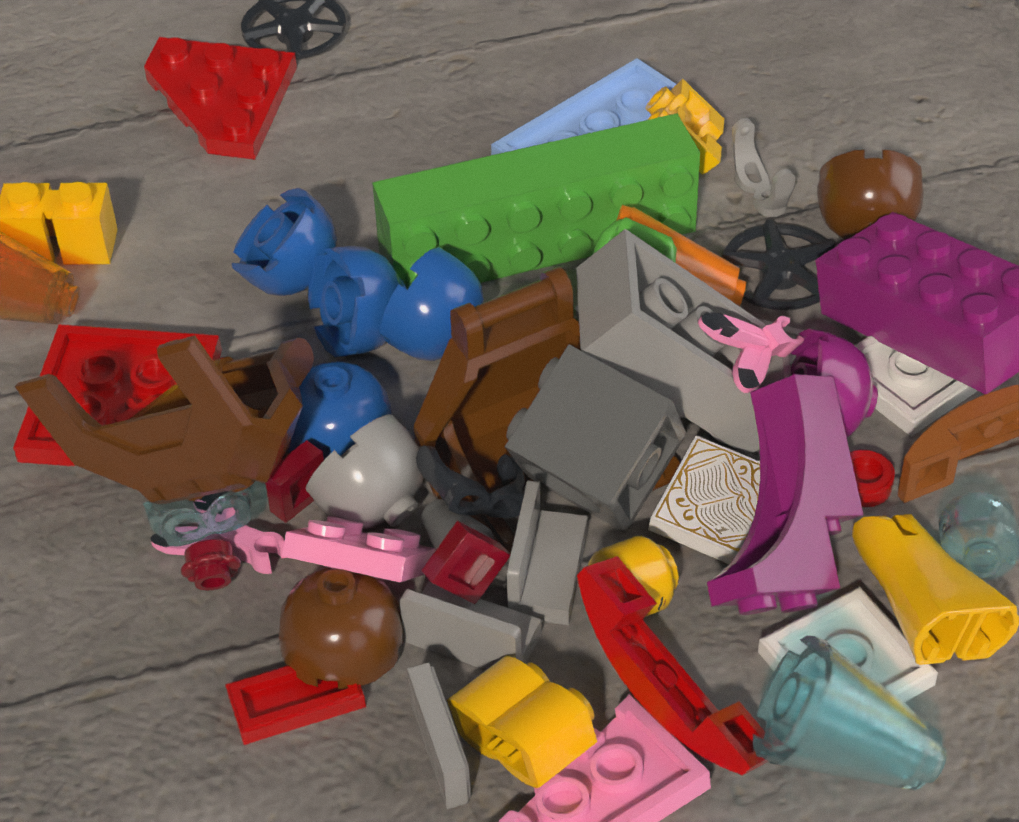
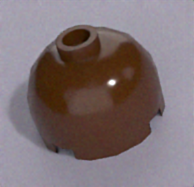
(861, 190)
(340, 628)

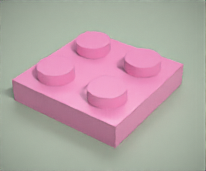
(344, 546)

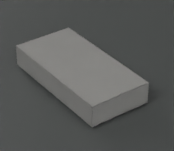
(439, 735)

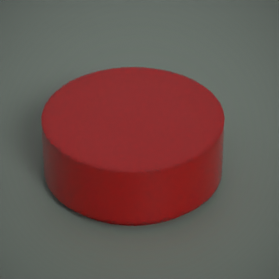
(873, 477)

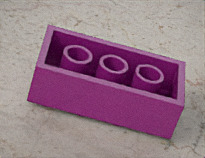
(927, 299)

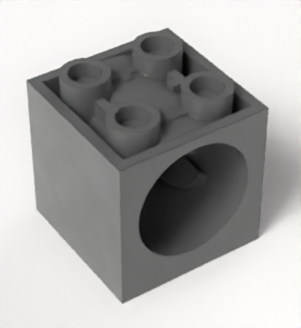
(595, 437)

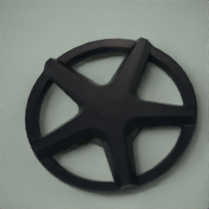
(294, 25)
(779, 266)

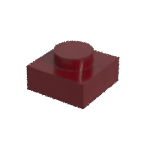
(288, 482)
(466, 562)

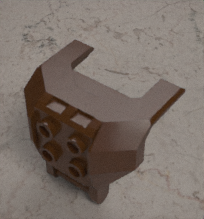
(492, 374)
(198, 438)

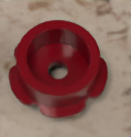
(210, 564)

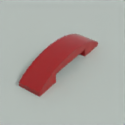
(655, 678)

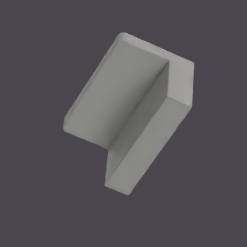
(545, 560)
(467, 631)

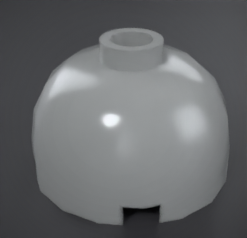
(372, 478)

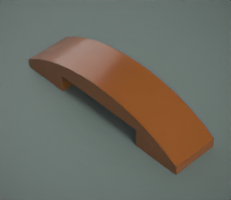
(957, 435)

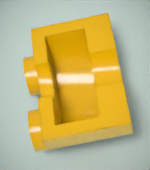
(697, 115)

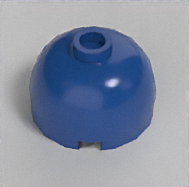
(282, 244)
(352, 294)
(419, 316)
(336, 404)

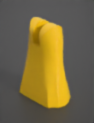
(931, 594)

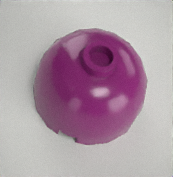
(835, 357)

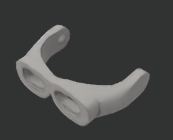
(748, 162)

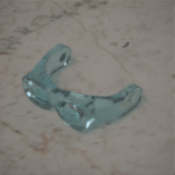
(165, 521)

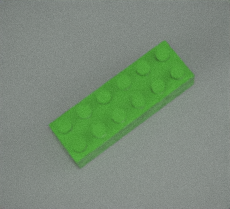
(539, 200)

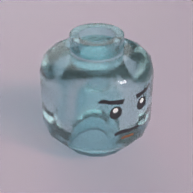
(980, 529)

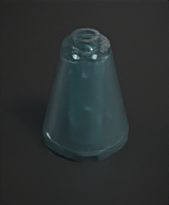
(844, 723)

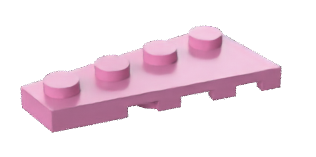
(625, 777)

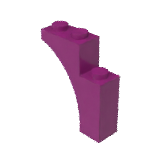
(801, 500)

